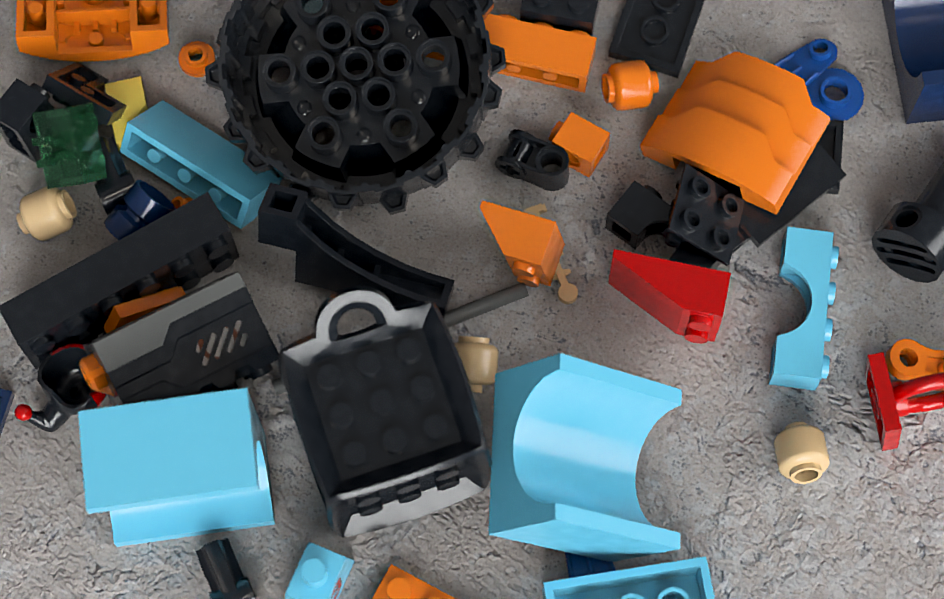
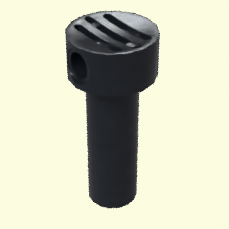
(913, 234)

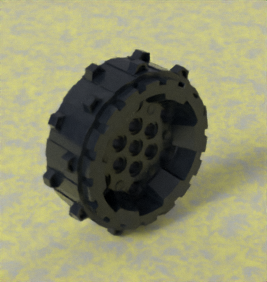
(364, 157)

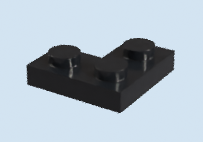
(81, 85)

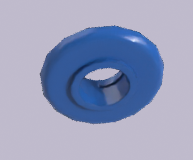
(843, 80)

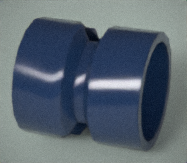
(142, 207)

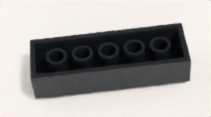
(155, 258)

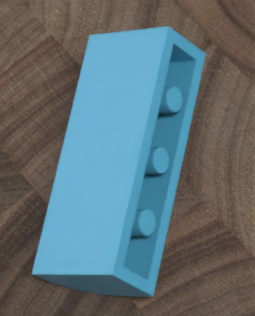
(196, 161)

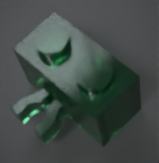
(69, 145)

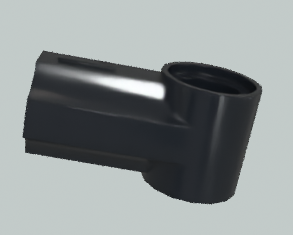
(118, 180)
(223, 571)

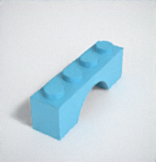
(807, 264)

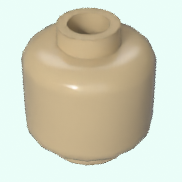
(46, 213)
(479, 360)
(801, 452)

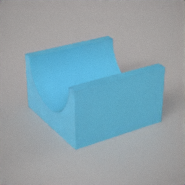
(570, 457)
(177, 466)

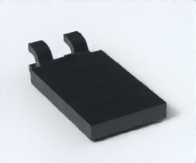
(656, 33)
(815, 180)

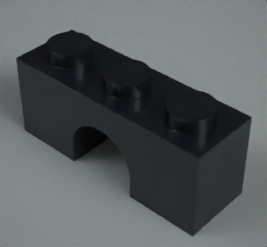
(644, 213)

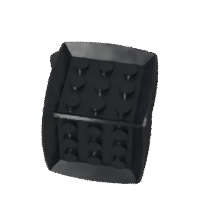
(384, 413)

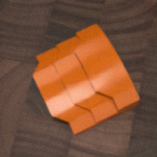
(91, 28)
(740, 125)

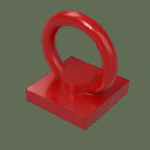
(892, 399)

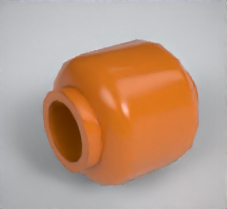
(629, 85)

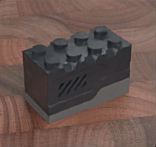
(183, 347)

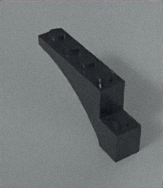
(335, 258)

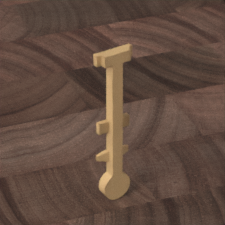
(567, 292)

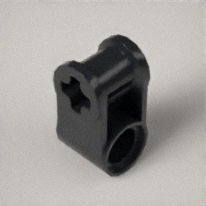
(528, 156)

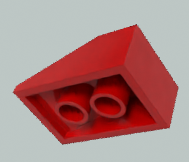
(675, 293)

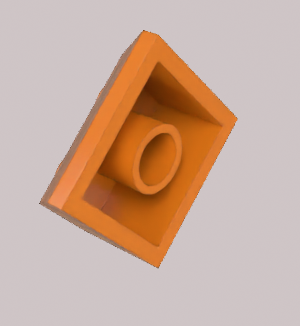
(527, 241)

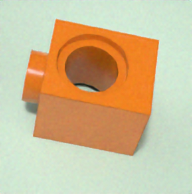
(582, 142)

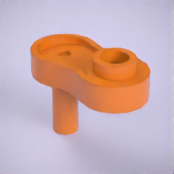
(920, 360)

